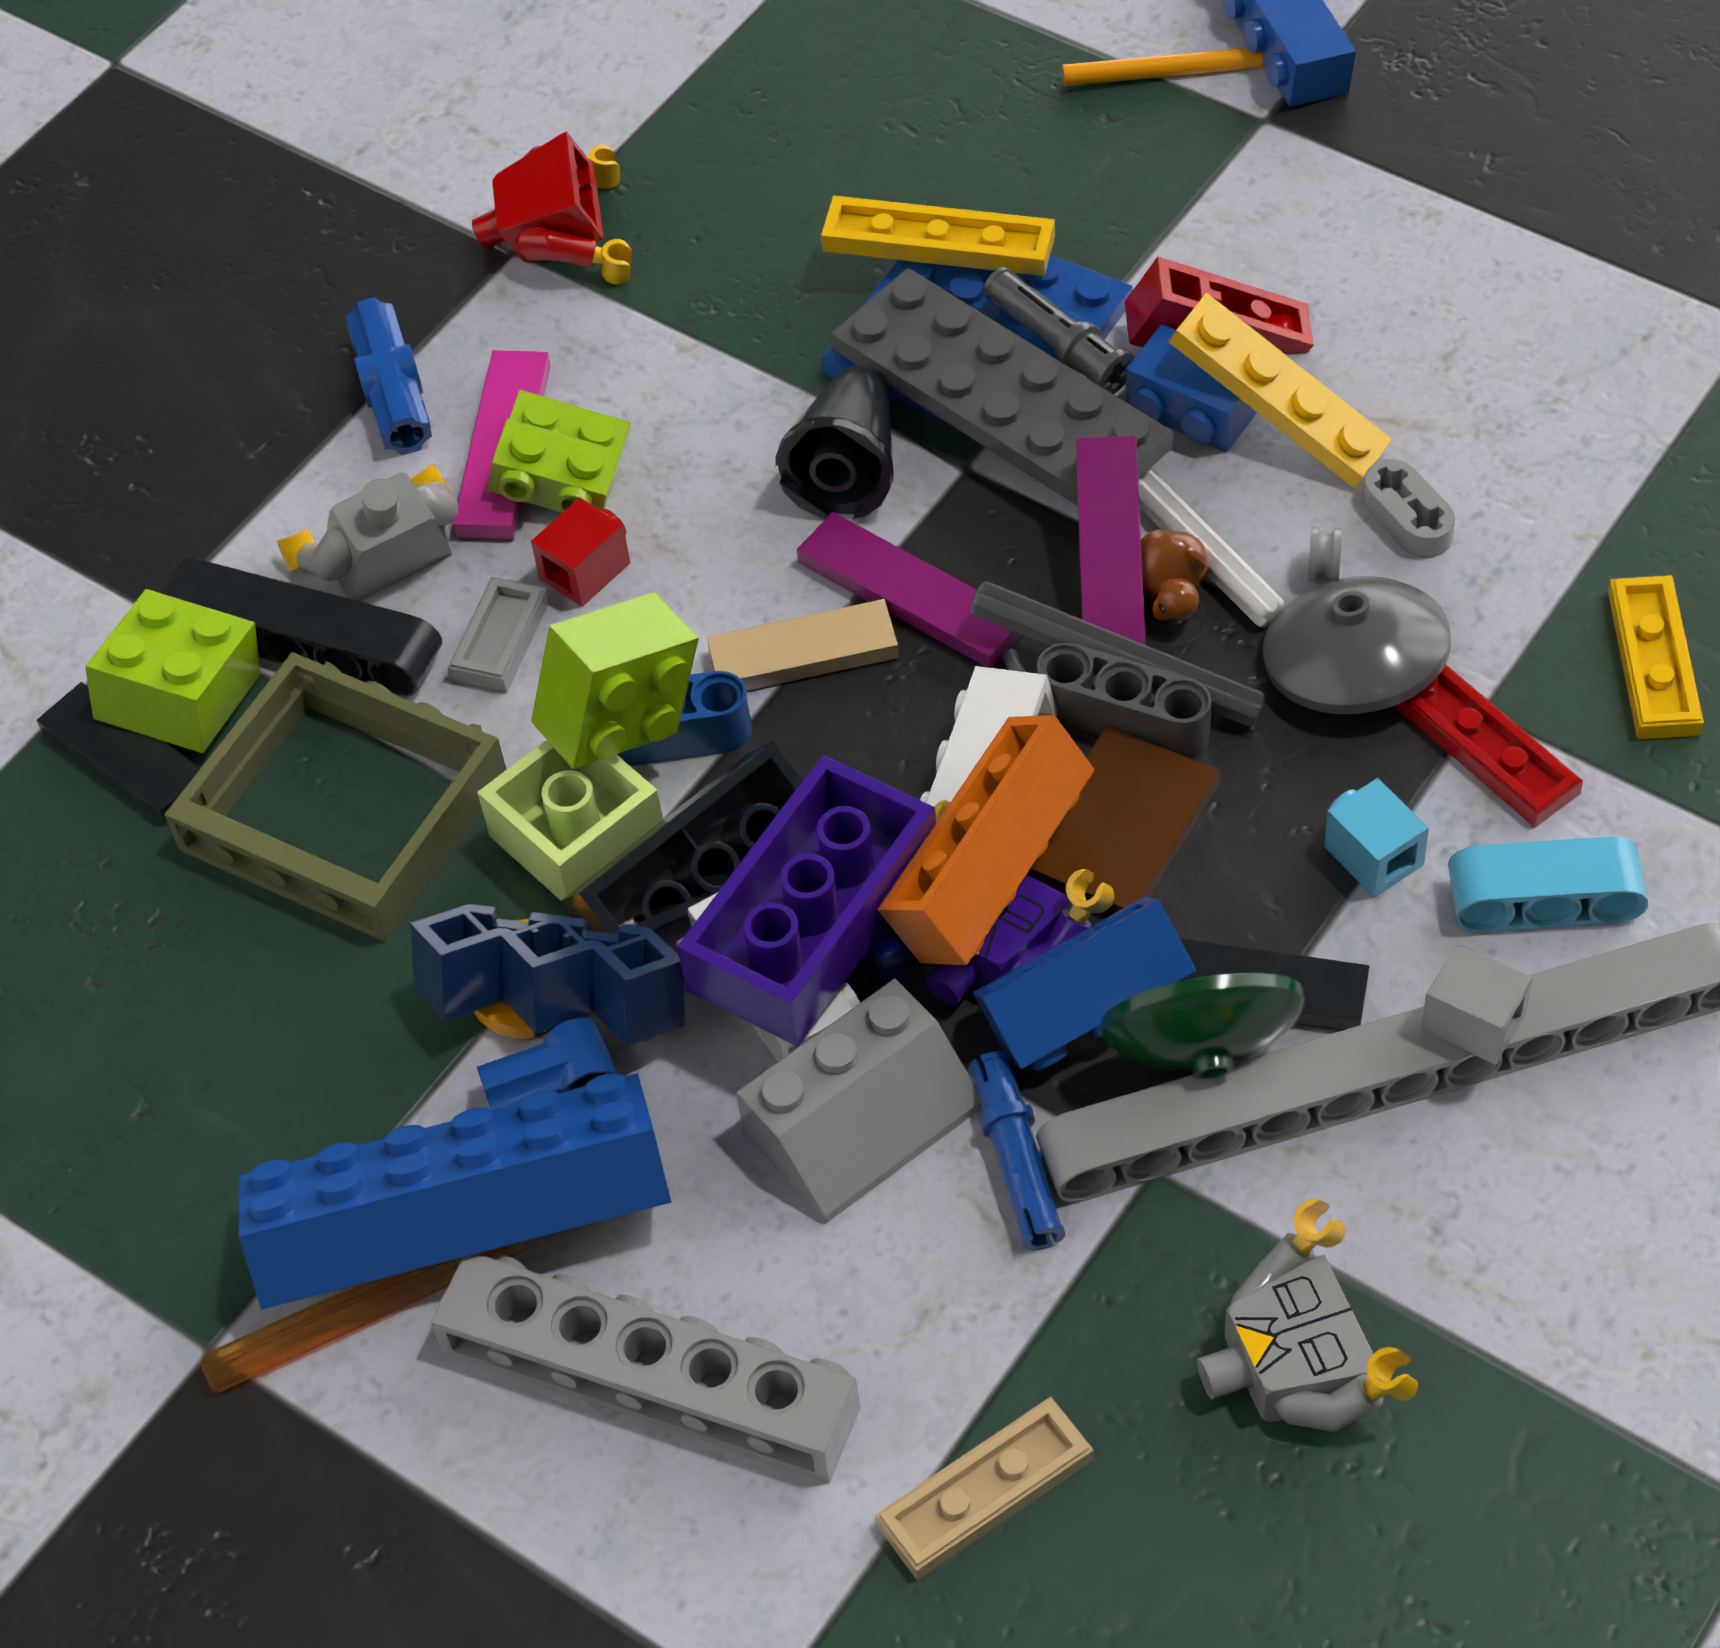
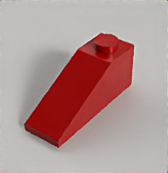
(1174, 289)

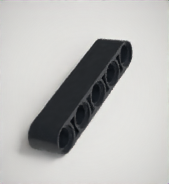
(318, 625)

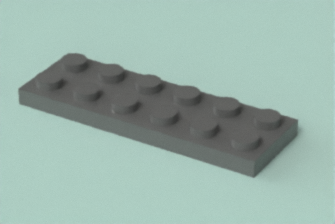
(990, 382)

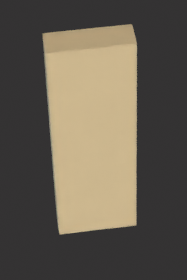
(806, 645)
(984, 1488)

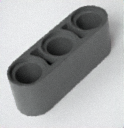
(1141, 700)

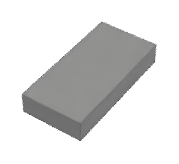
(498, 634)

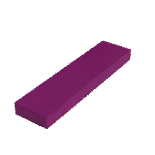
(1110, 534)
(909, 585)

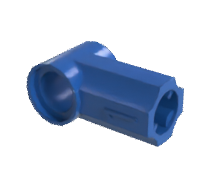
(564, 1062)

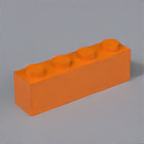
(987, 840)

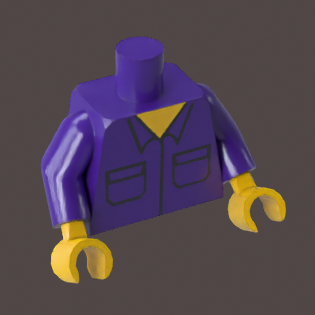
(1025, 929)

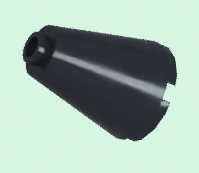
(840, 448)

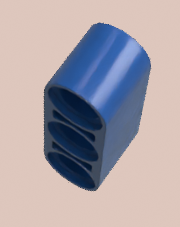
(711, 722)

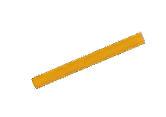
(1160, 66)

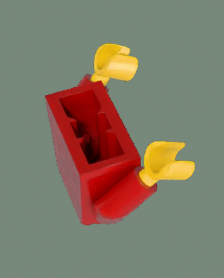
(552, 208)

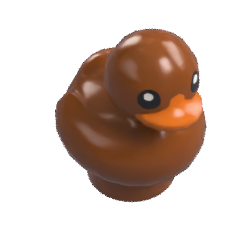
(1171, 572)

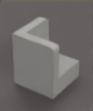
(1476, 1003)

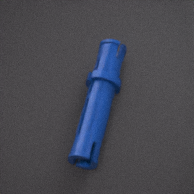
(1009, 1126)

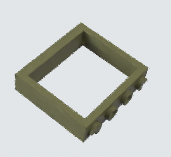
(299, 685)

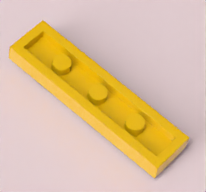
(938, 235)
(1280, 390)

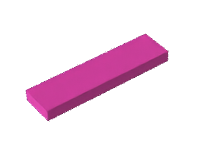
(480, 511)

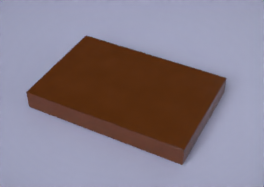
(1127, 818)

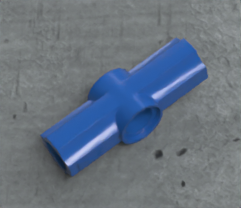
(388, 376)

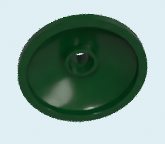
(1204, 1021)

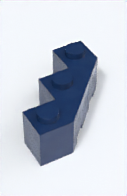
(548, 971)

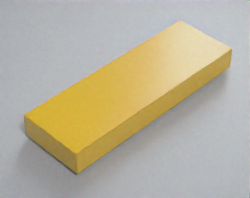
(1655, 658)

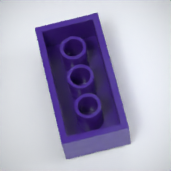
(804, 901)

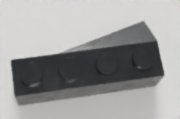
(690, 849)

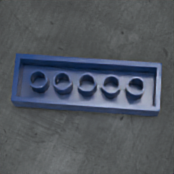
(449, 1189)

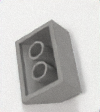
(858, 1100)

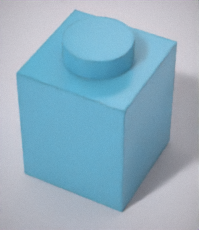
(1375, 836)

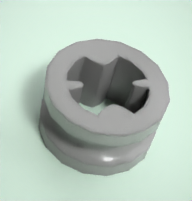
(1324, 554)

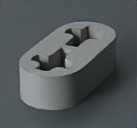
(1417, 503)

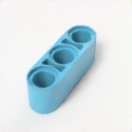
(1547, 884)

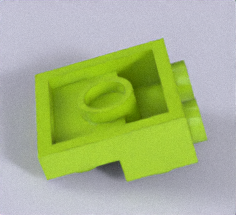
(557, 454)

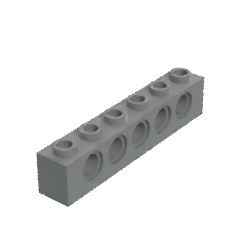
(800, 1437)

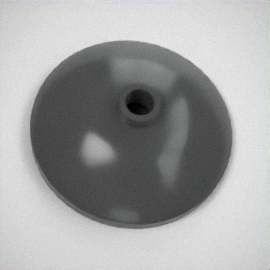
(1357, 645)

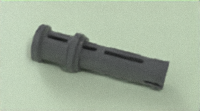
(1074, 342)

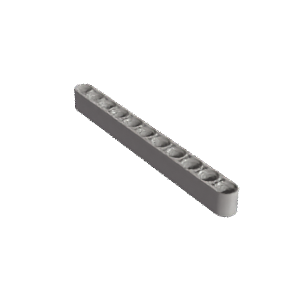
(1374, 1069)

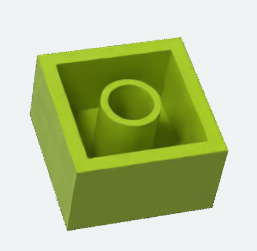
(173, 670)
(613, 679)

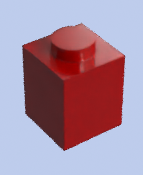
(581, 551)

